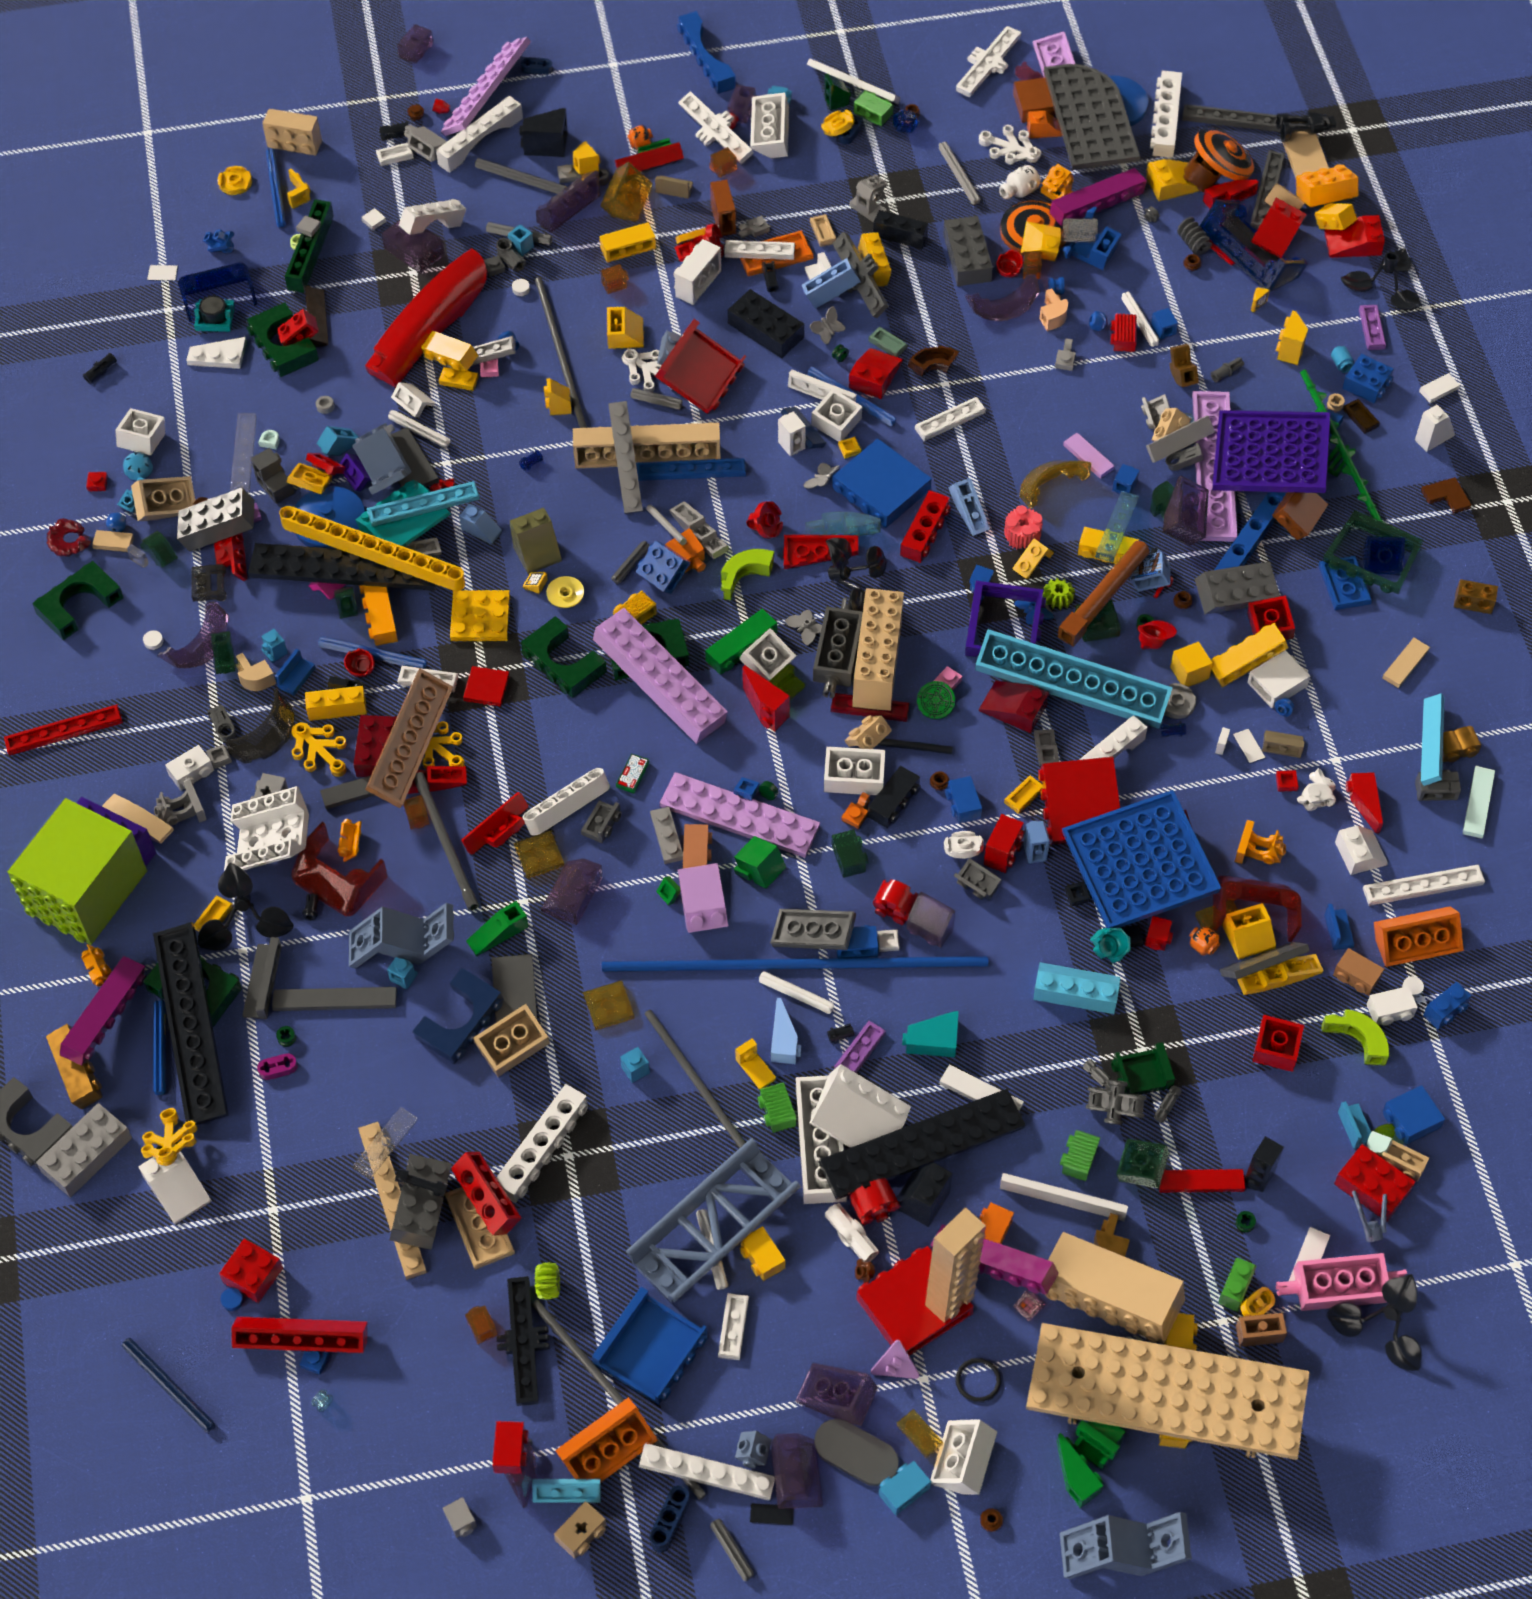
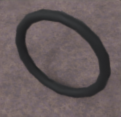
(986, 1362)

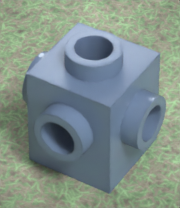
(753, 1449)

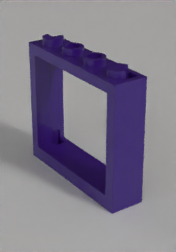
(1007, 592)

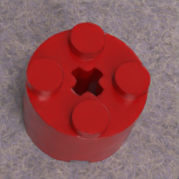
(894, 901)
(874, 1201)

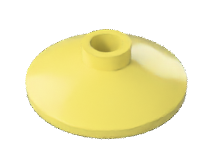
(565, 586)

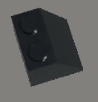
(545, 134)
(925, 1193)

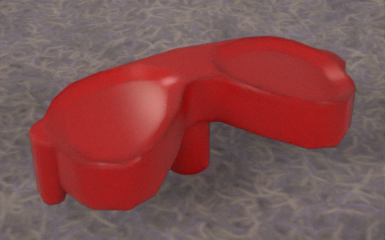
(442, 484)

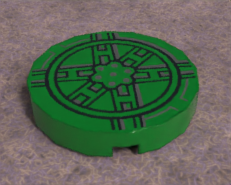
(936, 700)

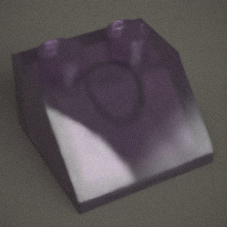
(931, 920)

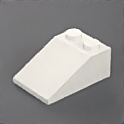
(175, 1187)

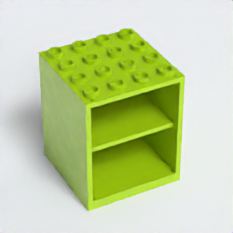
(77, 871)

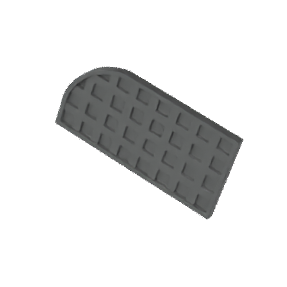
(1090, 116)

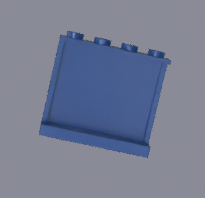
(649, 1347)

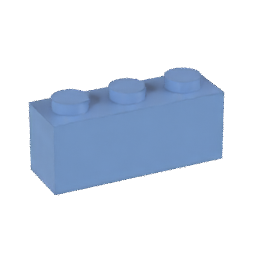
(831, 283)

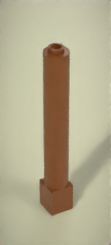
(1076, 623)

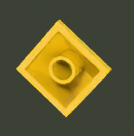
(1041, 239)

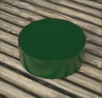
(768, 790)

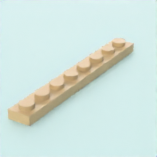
(389, 1194)

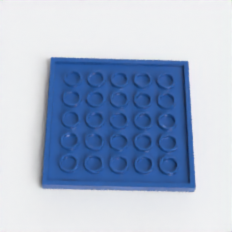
(1141, 860)

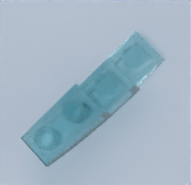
(844, 522)

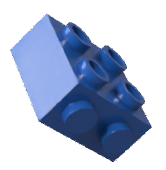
(1368, 378)
(662, 567)
(1413, 1115)

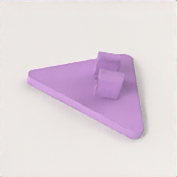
(896, 1363)

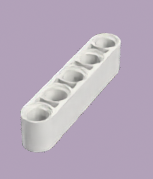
(566, 801)

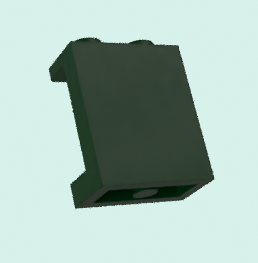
(1144, 1070)

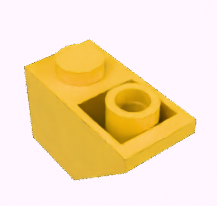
(585, 159)
(557, 398)

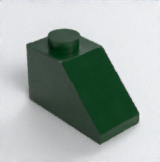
(835, 92)

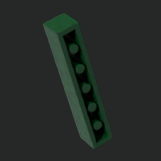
(309, 248)

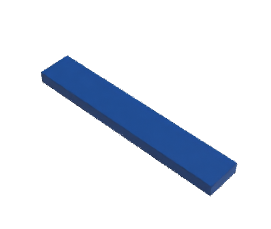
(691, 469)

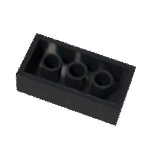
(766, 323)

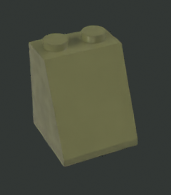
(535, 540)

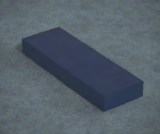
(812, 437)

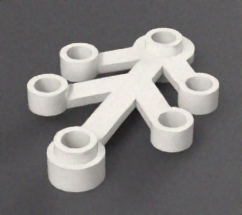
(1028, 152)
(634, 359)

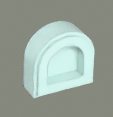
(269, 439)
(1378, 1143)

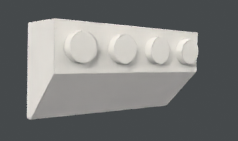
(770, 125)

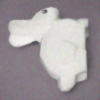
(1318, 793)

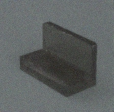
(1080, 230)

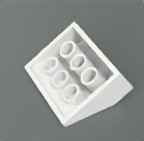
(857, 1109)

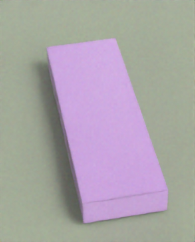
(1086, 452)

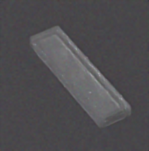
(385, 1143)

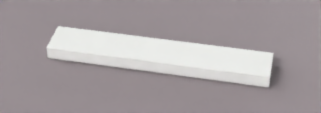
(882, 93)
(1423, 885)
(1062, 1196)

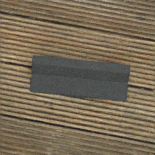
(262, 979)

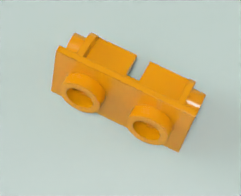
(349, 847)
(95, 958)

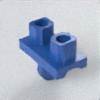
(219, 241)

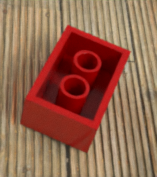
(1372, 1178)

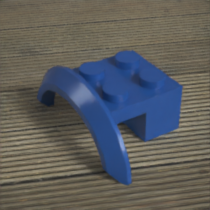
(1097, 252)

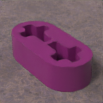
(277, 1066)

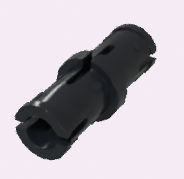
(99, 368)

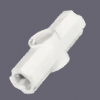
(851, 1233)

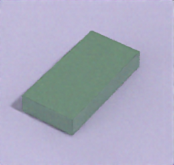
(887, 342)

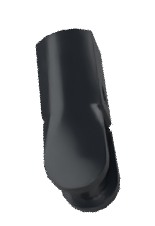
(392, 131)
(770, 277)
(336, 682)

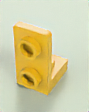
(301, 193)
(1031, 558)
(753, 1064)

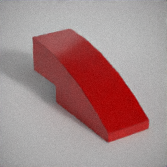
(1230, 190)

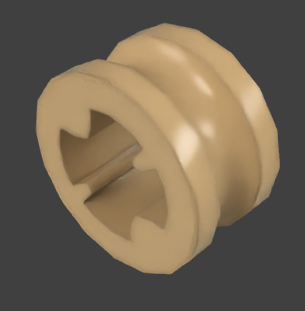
(1335, 407)

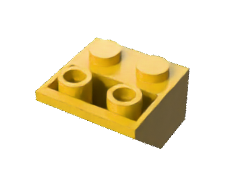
(624, 328)
(1292, 339)
(1249, 931)

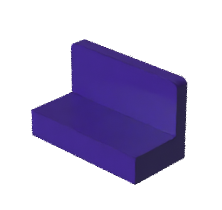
(355, 471)

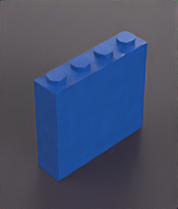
(881, 482)

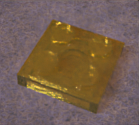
(538, 854)
(608, 1005)

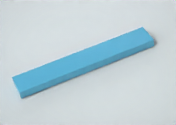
(423, 503)
(1432, 739)

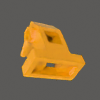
(1057, 180)
(1248, 843)

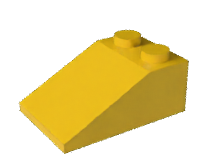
(1167, 179)

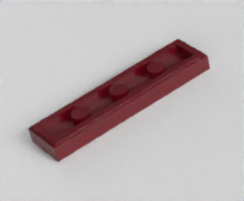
(843, 704)

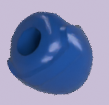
(1098, 321)
(116, 522)

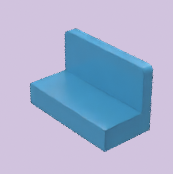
(1354, 1124)

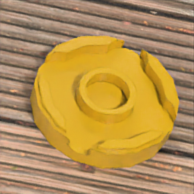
(838, 123)
(235, 180)

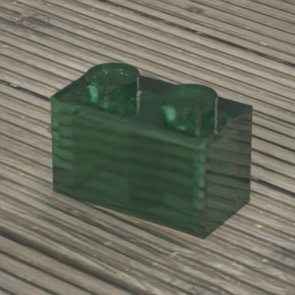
(849, 853)

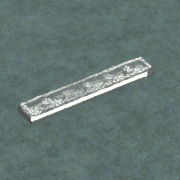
(243, 451)

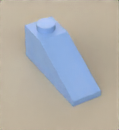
(969, 506)
(784, 1040)

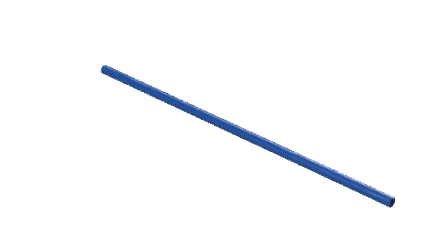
(762, 964)

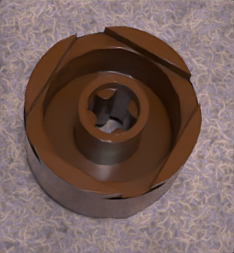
(1200, 173)

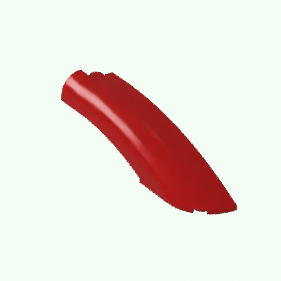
(430, 310)

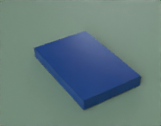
(1342, 589)

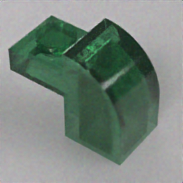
(1161, 498)
(159, 549)
(223, 652)

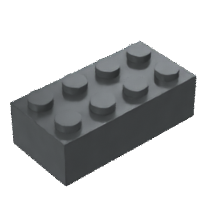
(967, 251)
(215, 519)
(1236, 587)
(418, 1207)

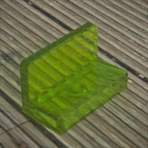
(788, 681)

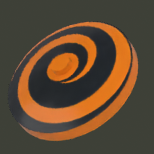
(1224, 153)
(1015, 218)

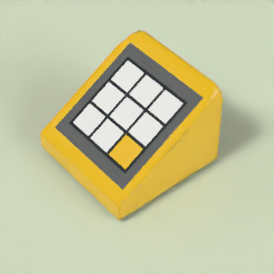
(1260, 298)
(536, 581)

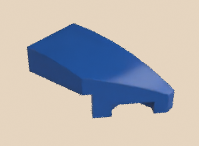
(980, 574)

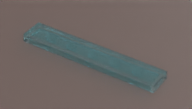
(1117, 526)

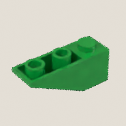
(498, 928)
(1078, 1478)

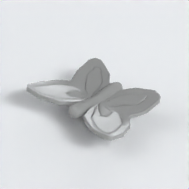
(828, 326)
(823, 477)
(806, 625)

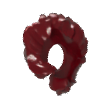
(57, 533)

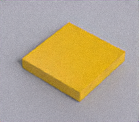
(309, 478)

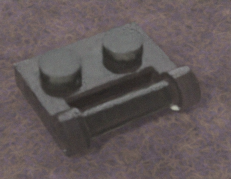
(203, 583)

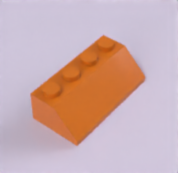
(1419, 936)
(607, 1443)

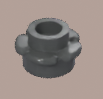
(1151, 214)

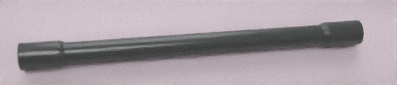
(467, 893)

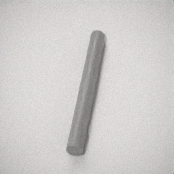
(666, 524)

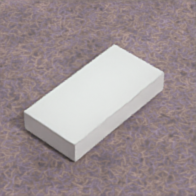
(394, 154)
(1439, 388)

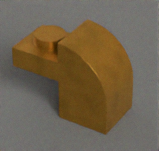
(1181, 367)
(1109, 1241)

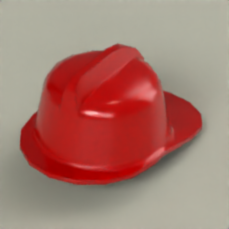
(1155, 634)

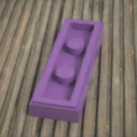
(1372, 327)
(861, 1047)

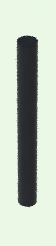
(916, 746)

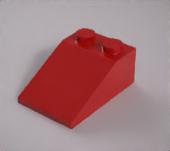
(1278, 228)
(1359, 239)
(874, 372)
(767, 700)

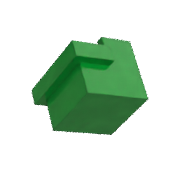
(759, 861)
(1098, 1442)

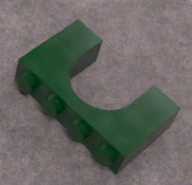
(282, 358)
(86, 580)
(670, 636)
(570, 678)
(220, 992)

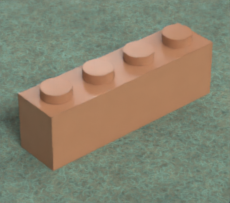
(696, 845)

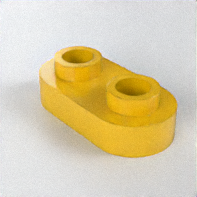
(1258, 1302)

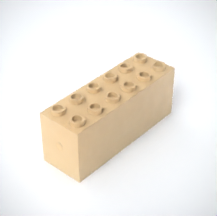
(878, 649)
(1115, 1288)

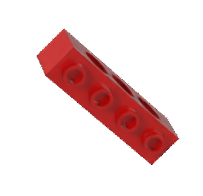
(924, 526)
(486, 1193)

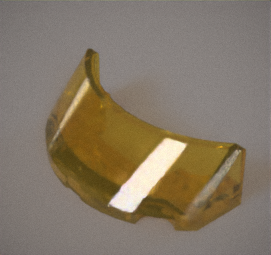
(1047, 471)

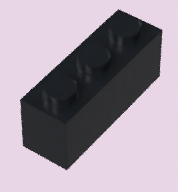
(900, 229)
(894, 797)
(1263, 1164)

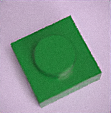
(668, 890)

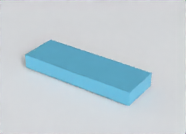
(566, 1490)

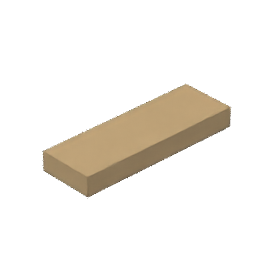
(1406, 662)

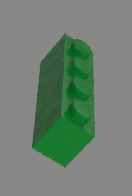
(727, 650)

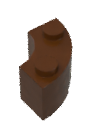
(933, 359)

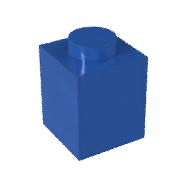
(1164, 323)
(1126, 479)

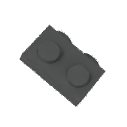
(601, 821)
(979, 879)

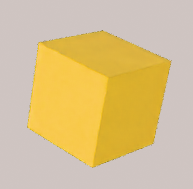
(1191, 664)

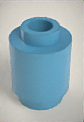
(776, 89)
(1342, 358)

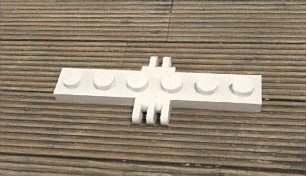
(988, 61)
(715, 127)

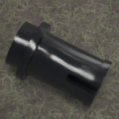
(310, 911)
(840, 1033)

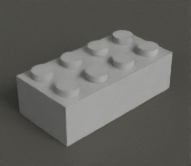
(84, 1150)

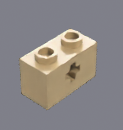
(583, 1518)

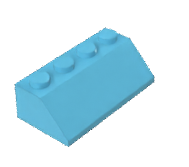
(1077, 988)

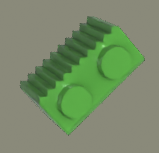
(873, 108)
(777, 1107)
(1080, 1155)
(1237, 1284)

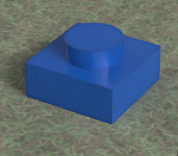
(746, 788)
(314, 1361)

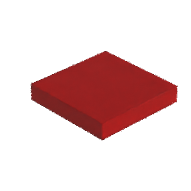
(486, 686)

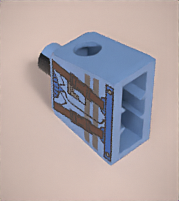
(1152, 572)

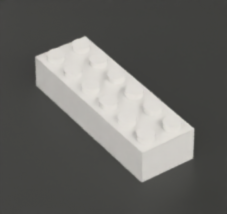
(813, 1142)

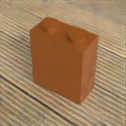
(1032, 96)
(723, 207)
(1299, 512)

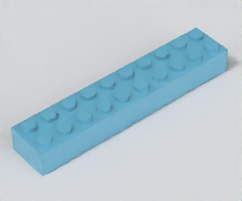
(1073, 678)

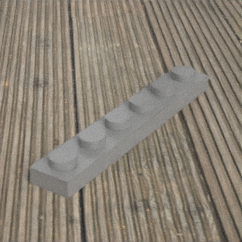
(625, 457)

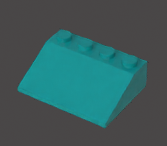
(404, 530)

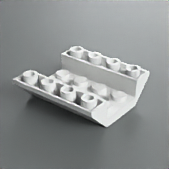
(269, 821)

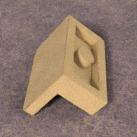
(1284, 195)

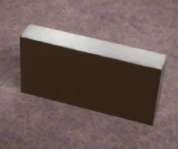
(1361, 416)

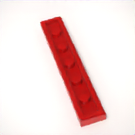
(63, 729)

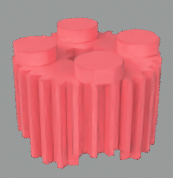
(1022, 527)

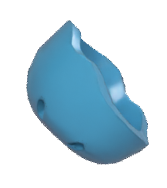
(137, 462)

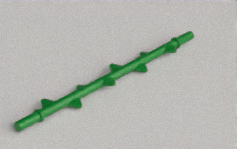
(1346, 453)

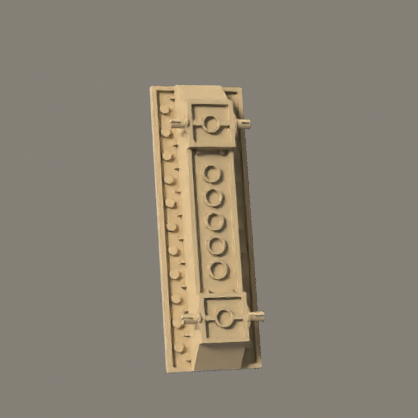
(1169, 1391)

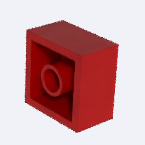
(1271, 611)
(1004, 843)
(1278, 1043)
(251, 1270)

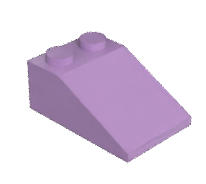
(702, 898)

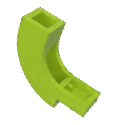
(742, 564)
(1364, 1030)

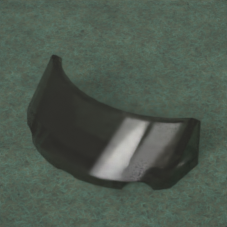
(269, 736)

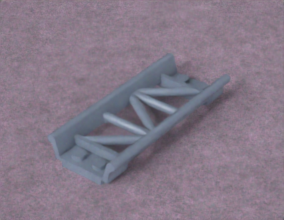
(654, 1261)

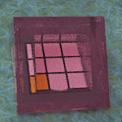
(1029, 1305)

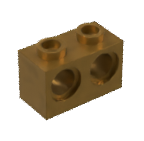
(1475, 596)

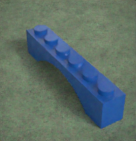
(719, 74)

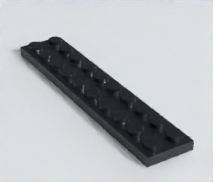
(327, 566)
(190, 1024)
(922, 1143)

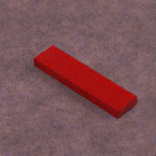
(653, 157)
(1202, 1181)

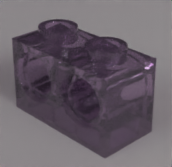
(741, 102)

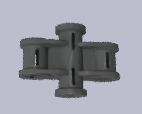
(1116, 1102)

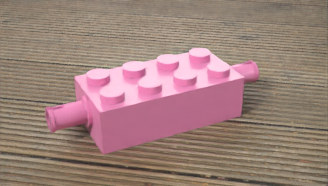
(1339, 1280)

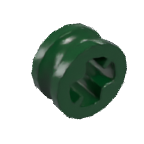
(840, 353)
(1143, 618)
(287, 1042)
(1243, 1228)

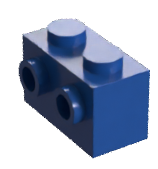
(1447, 1006)

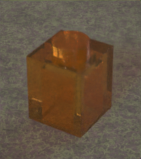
(723, 162)
(1032, 263)
(614, 278)
(416, 812)
(481, 1324)

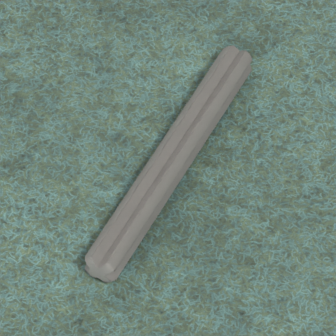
(959, 173)

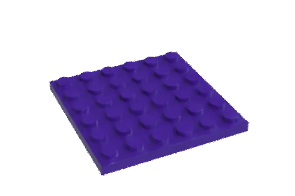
(1271, 451)

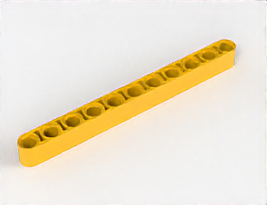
(372, 548)

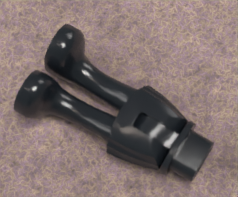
(1311, 123)

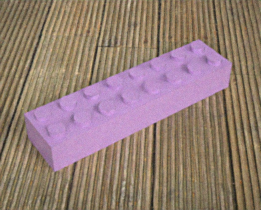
(660, 675)

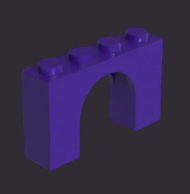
(140, 833)

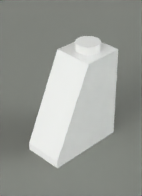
(1434, 428)

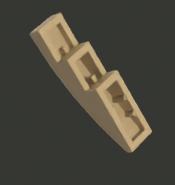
(156, 827)

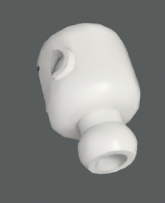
(1020, 183)

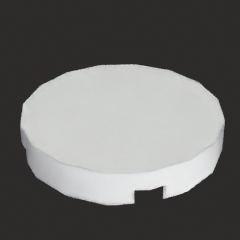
(963, 844)

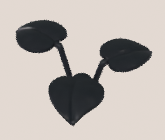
(1392, 262)
(840, 553)
(238, 884)
(1401, 1298)

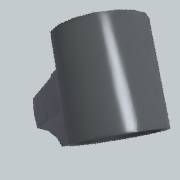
(510, 255)

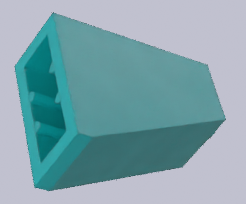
(933, 1036)

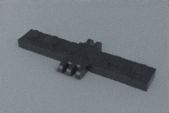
(523, 1341)

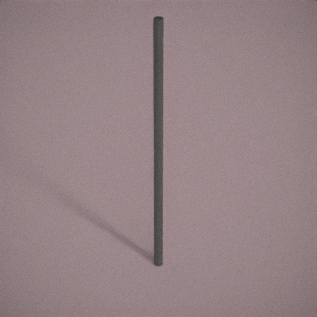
(560, 352)
(695, 1079)
(600, 1378)

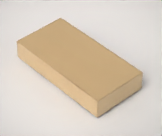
(823, 230)
(112, 540)

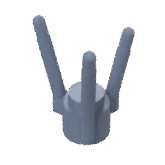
(1372, 1230)

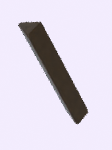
(316, 306)

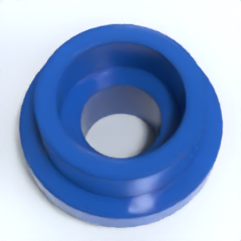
(1284, 706)

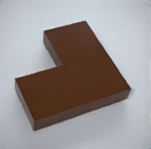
(1447, 490)

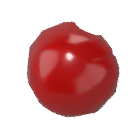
(1010, 263)
(359, 663)

